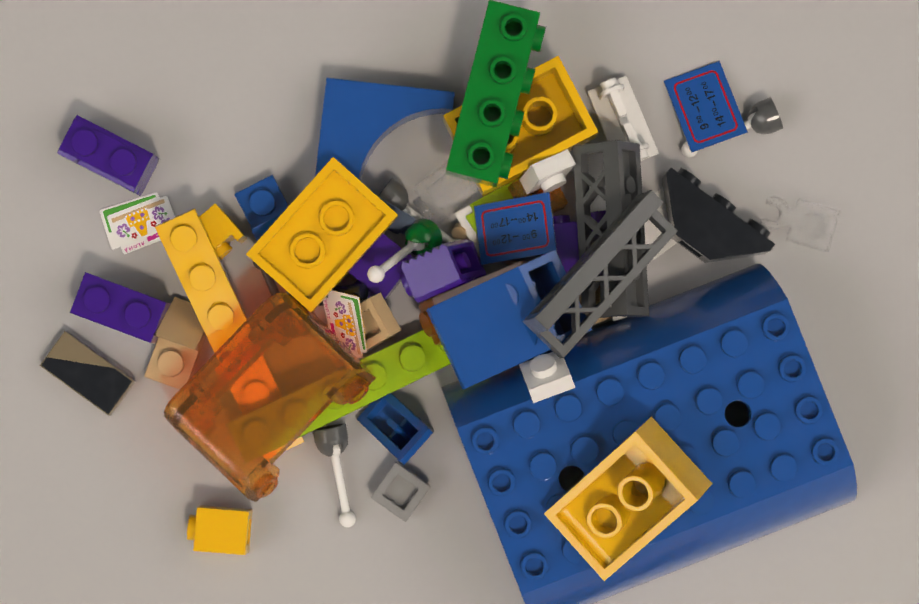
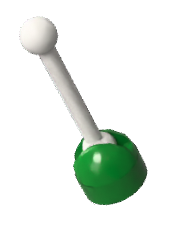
(416, 236)

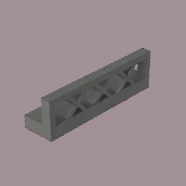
(622, 184)
(595, 263)

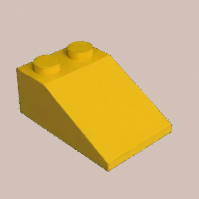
(628, 499)

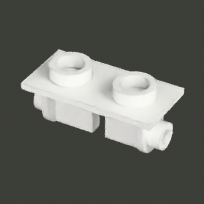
(621, 115)

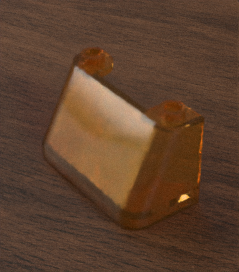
(265, 392)

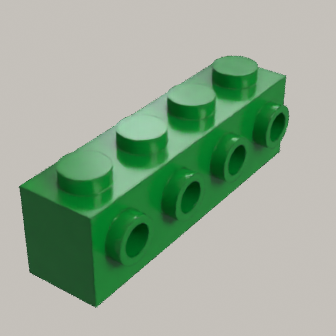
(493, 93)

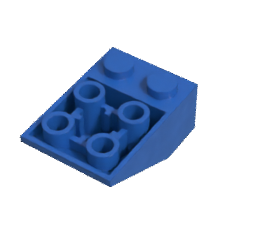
(485, 325)

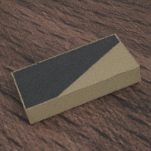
(87, 373)

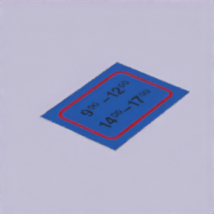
(705, 106)
(515, 228)

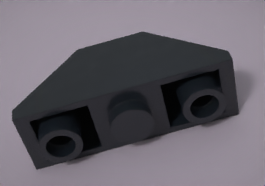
(708, 223)

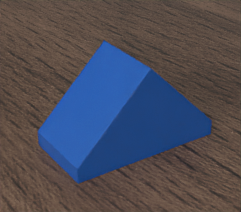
(395, 427)

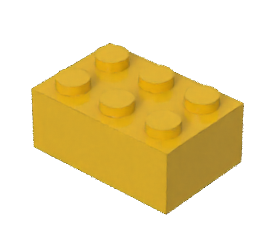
(551, 121)

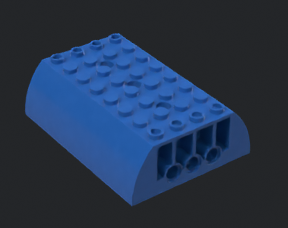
(683, 370)

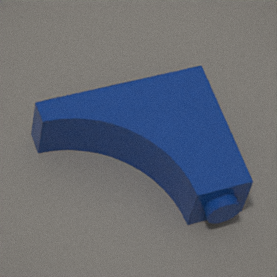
(364, 113)

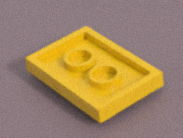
(322, 234)

